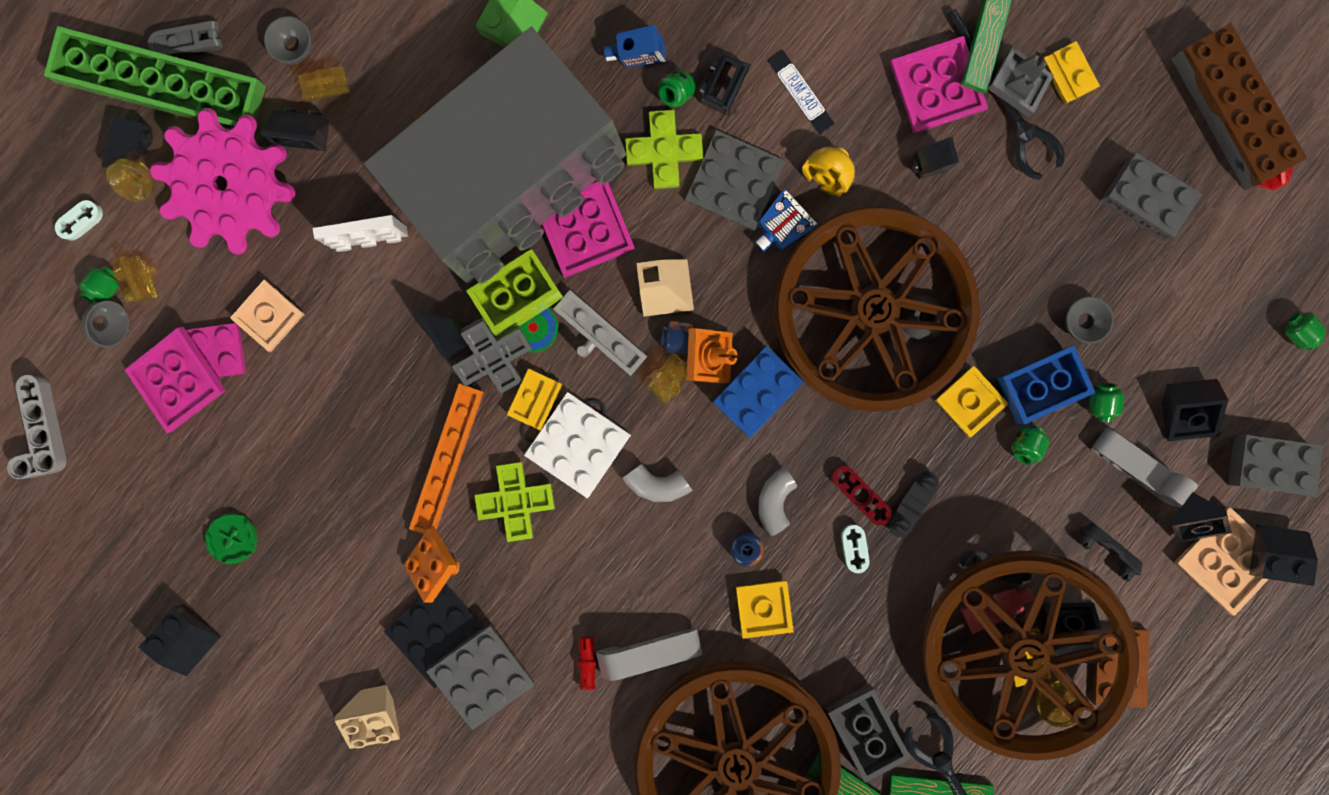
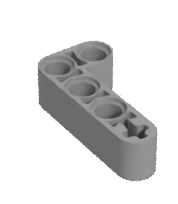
(34, 426)
(1143, 469)
(642, 657)

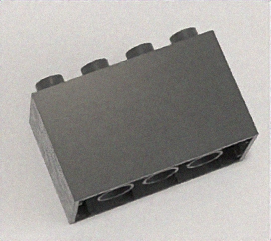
(499, 158)

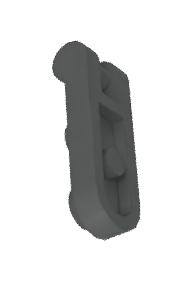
(186, 39)

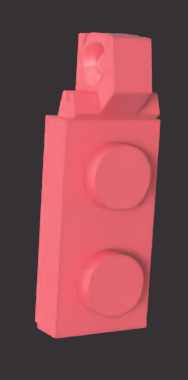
(1010, 599)

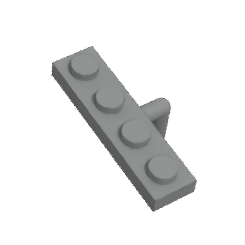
(599, 334)

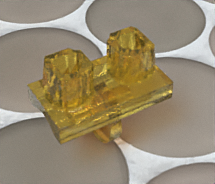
(323, 83)
(138, 278)
(668, 379)

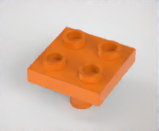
(710, 356)
(430, 565)

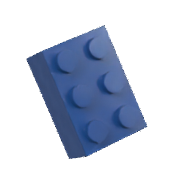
(1045, 385)
(758, 392)

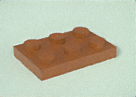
(1106, 670)

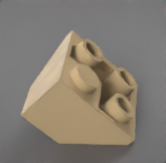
(665, 287)
(369, 718)

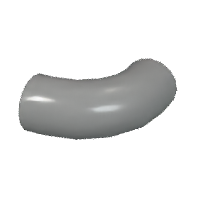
(657, 488)
(772, 501)

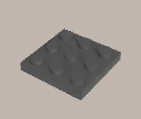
(735, 180)
(480, 676)

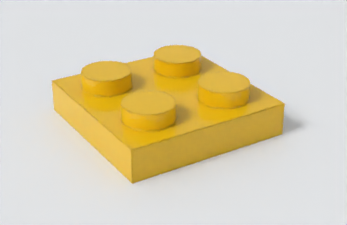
(971, 401)
(764, 609)

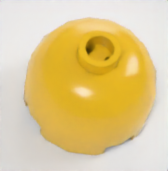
(831, 169)

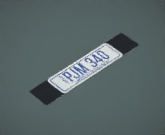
(801, 92)

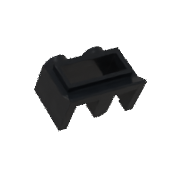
(733, 89)

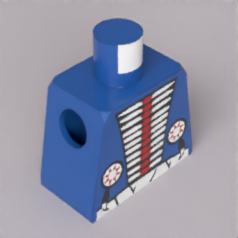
(637, 47)
(784, 223)

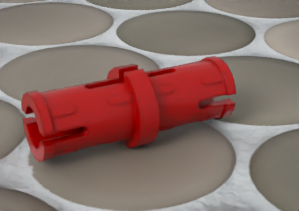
(587, 662)

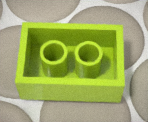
(515, 294)

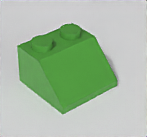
(507, 19)

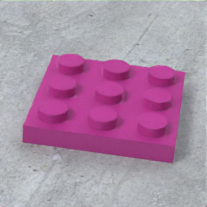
(933, 87)
(589, 233)
(175, 380)

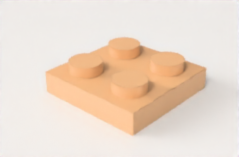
(267, 315)

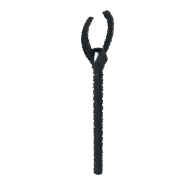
(1024, 131)
(942, 760)

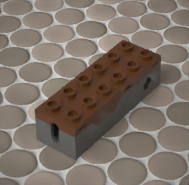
(1239, 109)

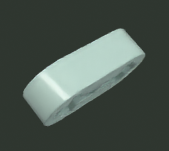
(75, 215)
(861, 547)

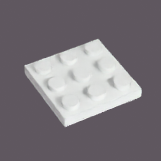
(361, 232)
(577, 445)

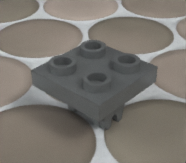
(1021, 81)

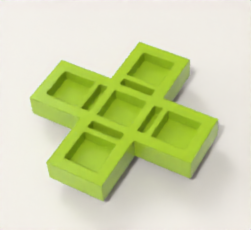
(664, 149)
(514, 502)

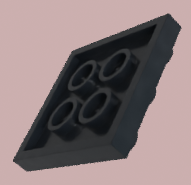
(433, 629)

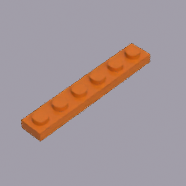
(446, 459)

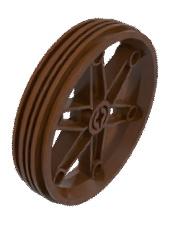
(938, 243)
(728, 673)
(1007, 742)

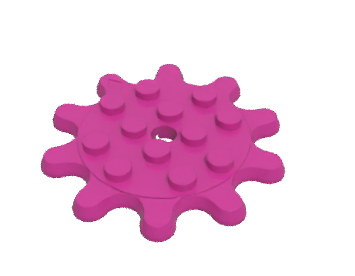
(249, 178)

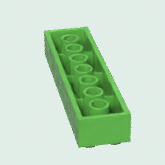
(151, 78)

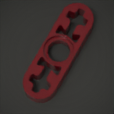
(870, 513)

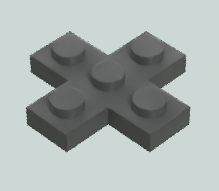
(491, 355)

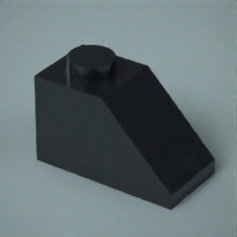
(126, 141)
(935, 158)

